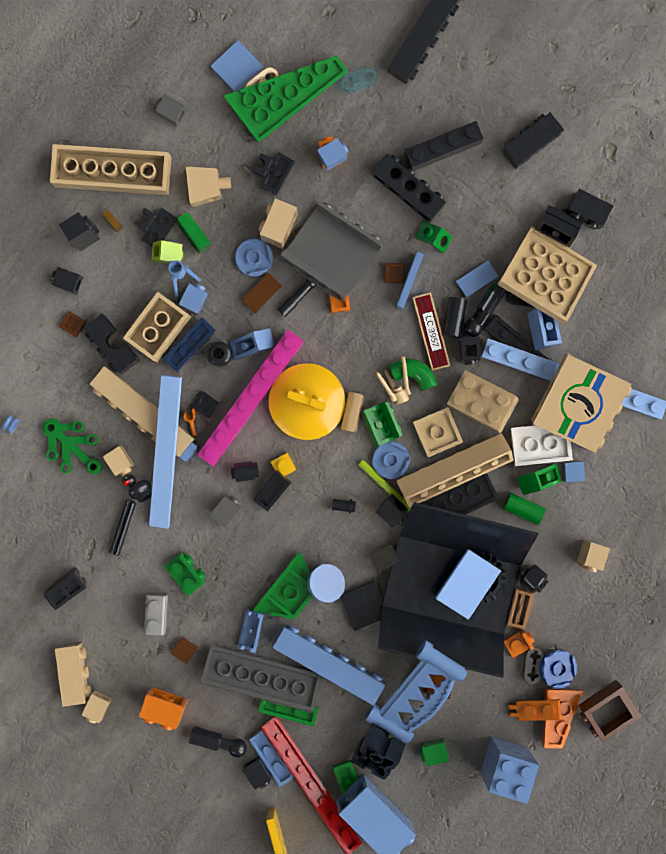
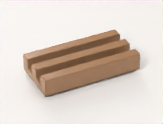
(527, 609)

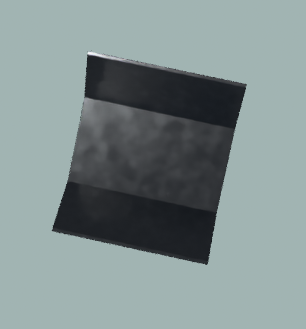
(427, 555)

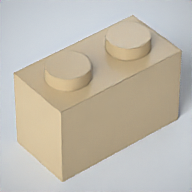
(593, 556)

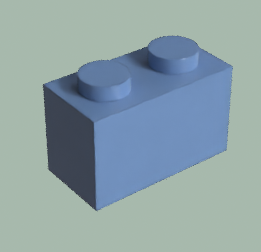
(544, 330)

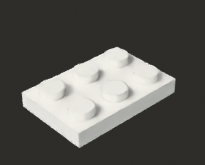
(538, 446)

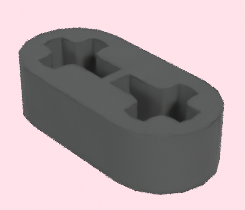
(528, 664)

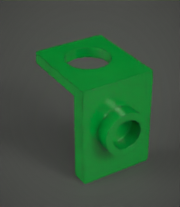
(432, 235)

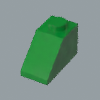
(539, 479)

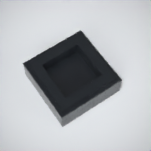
(205, 404)

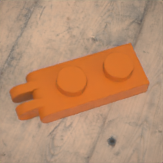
(536, 710)

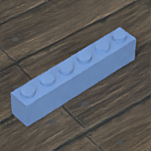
(329, 665)

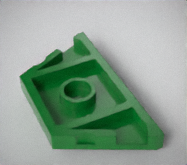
(289, 591)

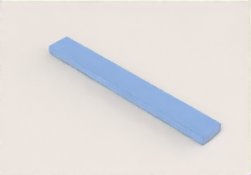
(165, 451)

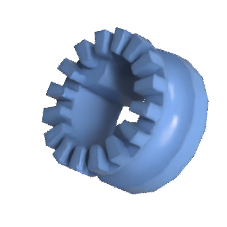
(11, 424)

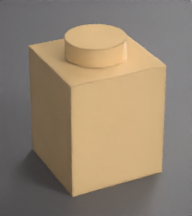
(119, 461)
(96, 707)

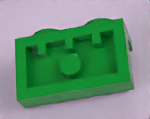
(186, 573)

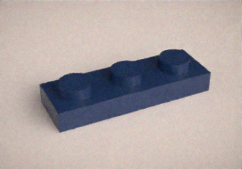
(189, 344)

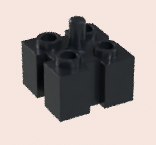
(378, 752)

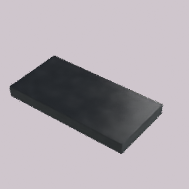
(466, 496)

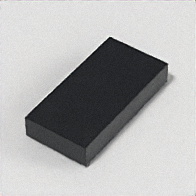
(272, 490)

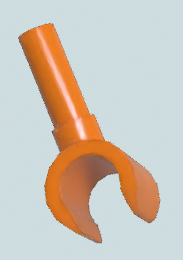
(190, 418)

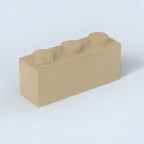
(72, 674)

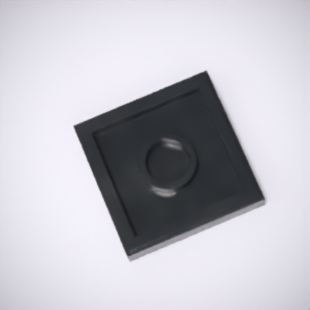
(363, 605)

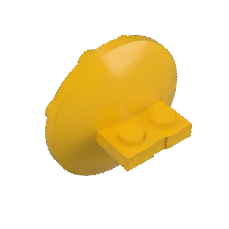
(307, 401)

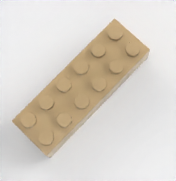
(110, 169)

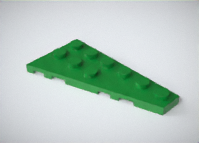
(274, 101)

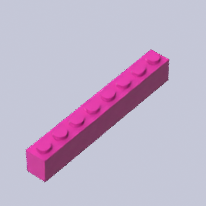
(250, 398)

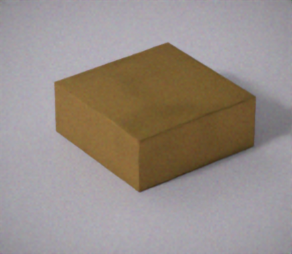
(112, 220)

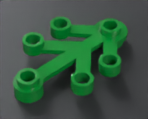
(69, 444)

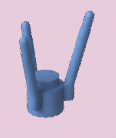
(178, 271)

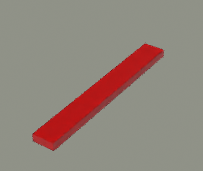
(310, 785)

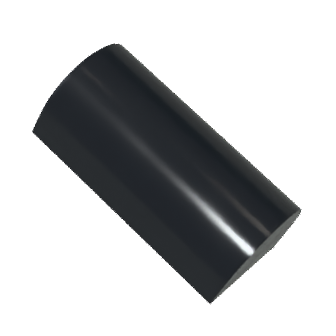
(454, 317)

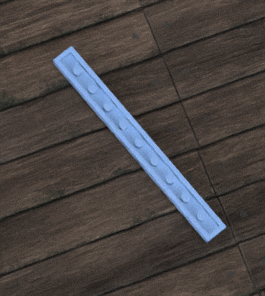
(546, 369)

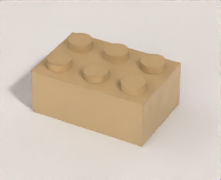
(157, 327)
(482, 401)

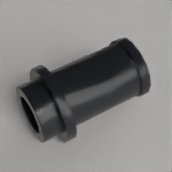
(343, 505)

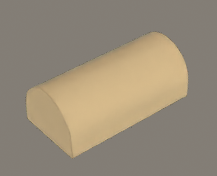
(352, 412)

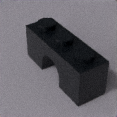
(99, 332)

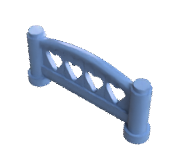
(431, 663)

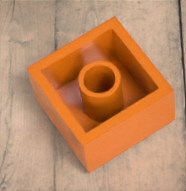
(163, 708)

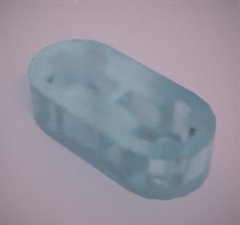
(361, 84)

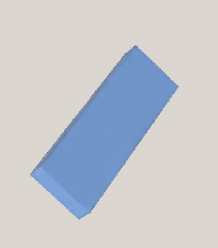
(409, 280)
(270, 758)

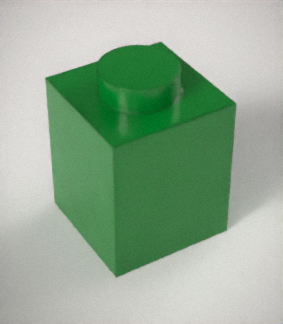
(433, 752)

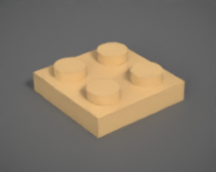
(437, 432)

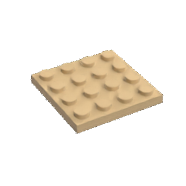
(547, 275)

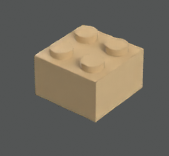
(278, 224)

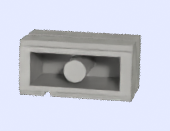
(156, 614)

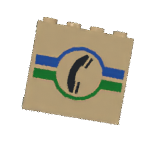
(581, 403)

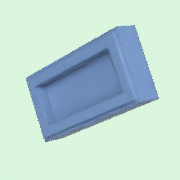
(476, 279)

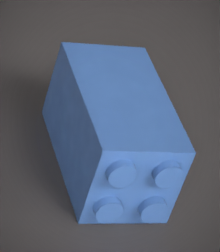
(509, 770)
(375, 817)

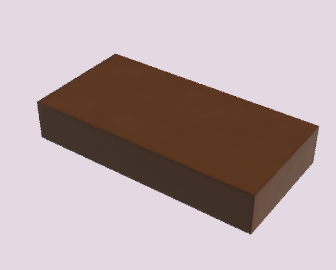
(262, 292)

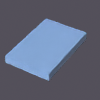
(468, 584)

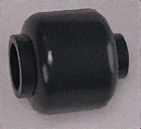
(219, 347)
(533, 578)

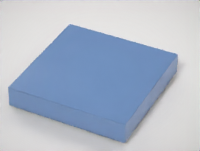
(236, 66)

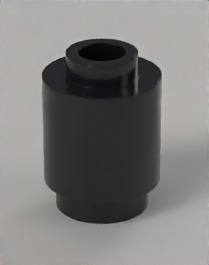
(245, 471)

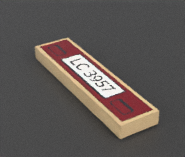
(431, 331)

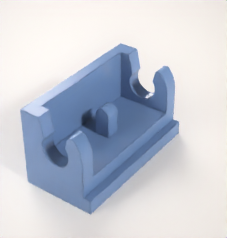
(250, 630)

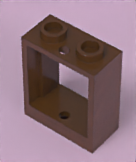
(599, 699)

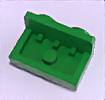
(382, 423)

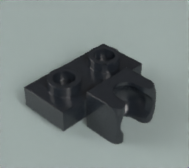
(274, 172)
(156, 226)

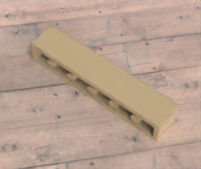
(134, 406)
(455, 470)

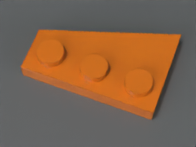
(556, 731)

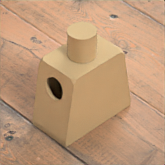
(205, 185)

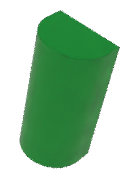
(193, 232)
(524, 509)

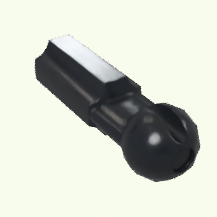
(485, 308)
(215, 741)

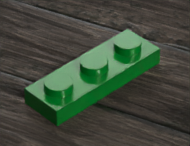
(289, 713)

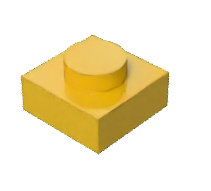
(284, 464)

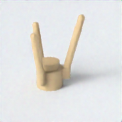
(397, 394)

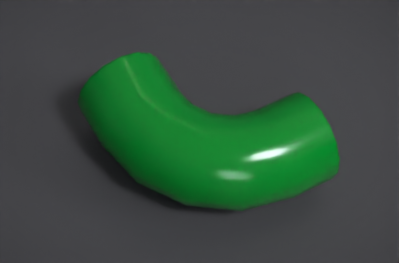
(415, 369)

